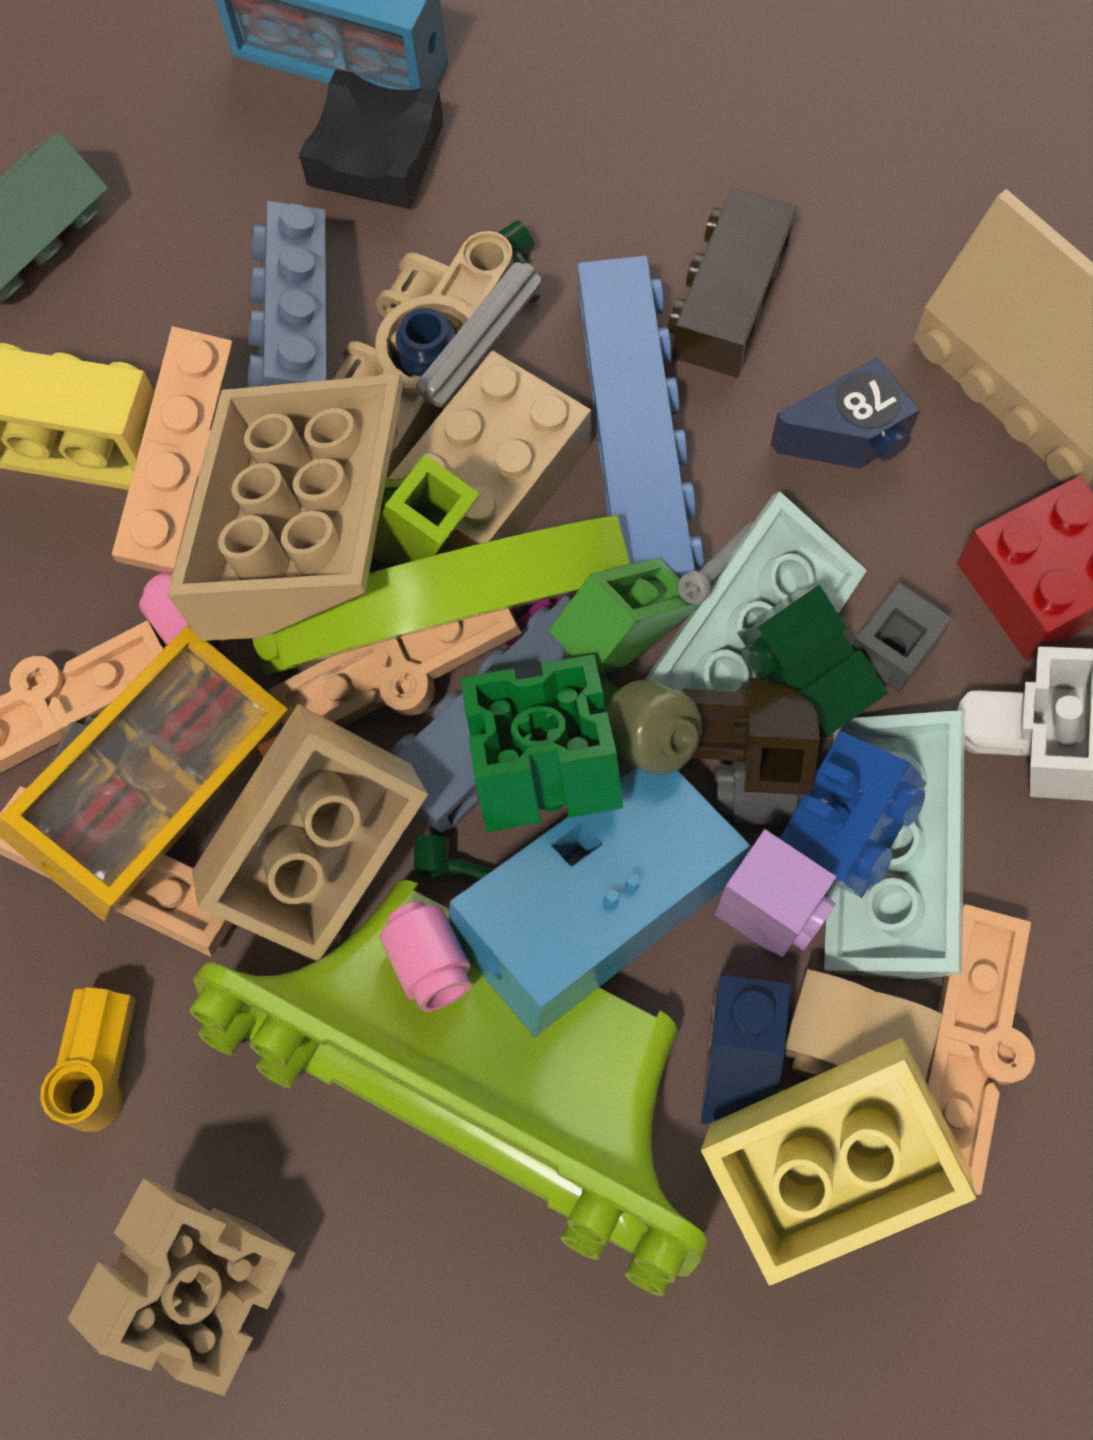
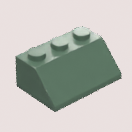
(38, 201)

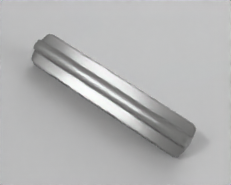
(478, 334)

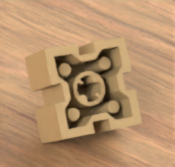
(180, 1288)

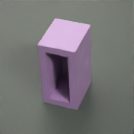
(777, 896)

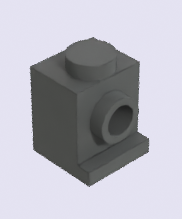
(906, 624)

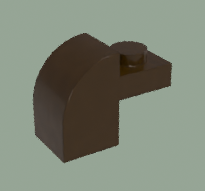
(766, 729)

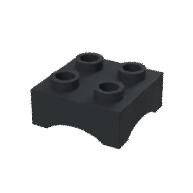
(372, 140)

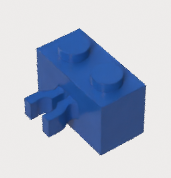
(856, 812)

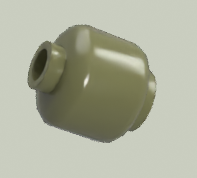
(649, 723)

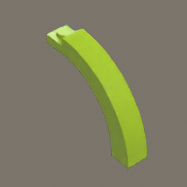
(420, 512)
(451, 590)

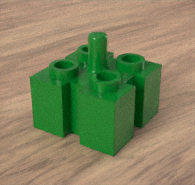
(541, 743)

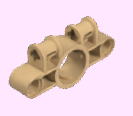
(427, 284)

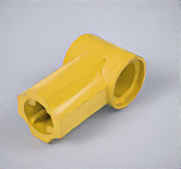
(93, 1051)

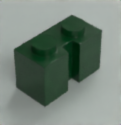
(806, 650)

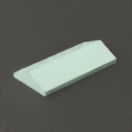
(771, 562)
(914, 915)

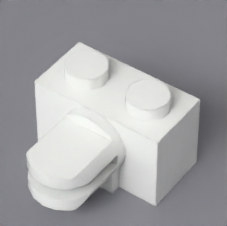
(1045, 723)

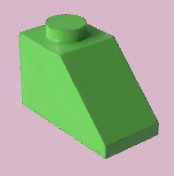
(621, 613)

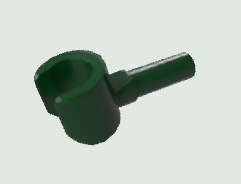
(521, 244)
(433, 860)

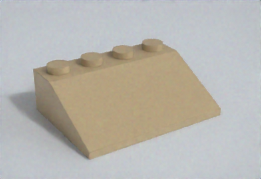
(1020, 333)
(285, 504)

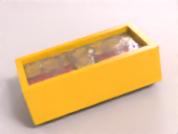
(141, 773)

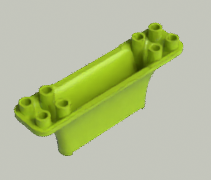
(545, 1111)

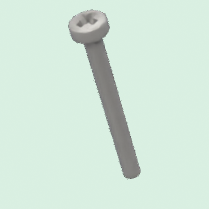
(695, 585)

